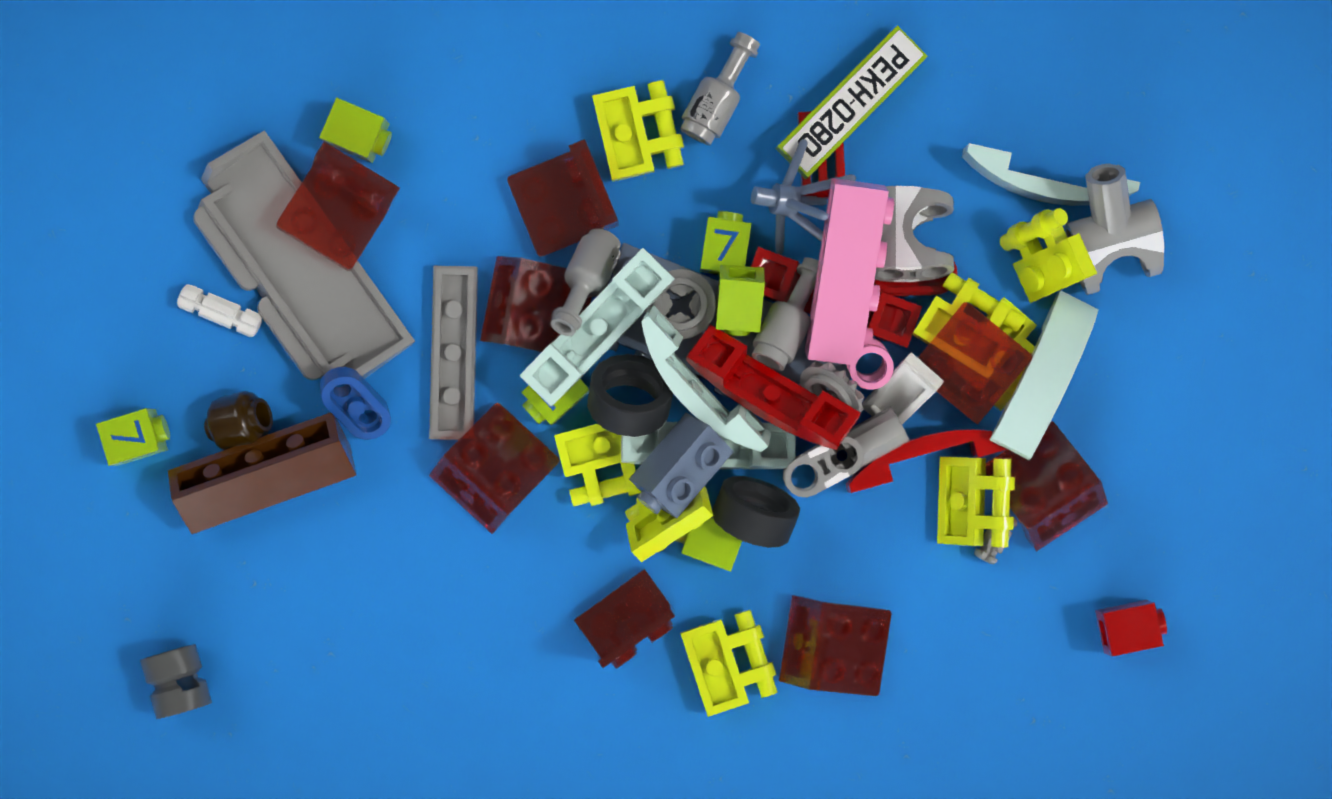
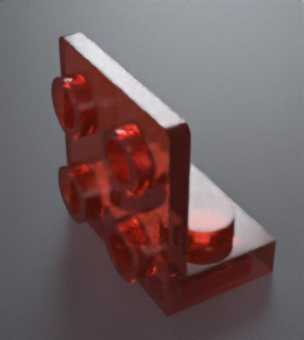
(562, 200)
(338, 207)
(523, 303)
(974, 361)
(494, 467)
(1052, 488)
(626, 618)
(835, 646)

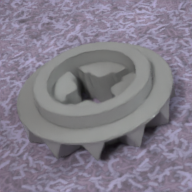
(701, 306)
(820, 376)

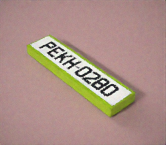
(853, 100)

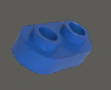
(352, 400)

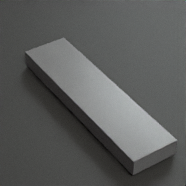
(453, 351)

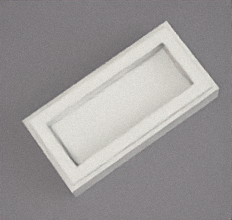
(905, 391)

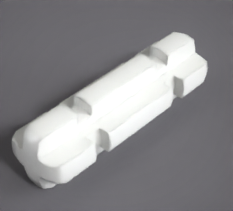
(219, 310)

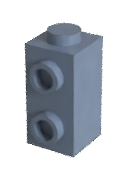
(680, 466)

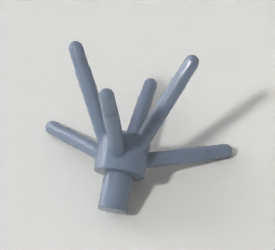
(788, 200)

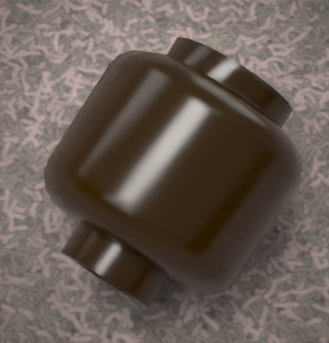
(238, 420)

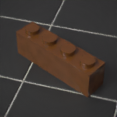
(261, 473)

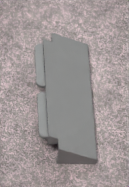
(307, 301)

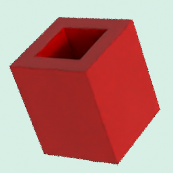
(1131, 627)

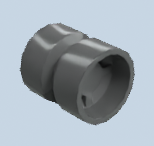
(176, 681)

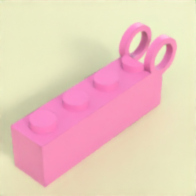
(846, 278)

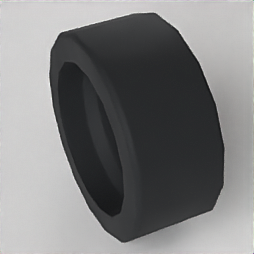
(622, 417)
(755, 511)

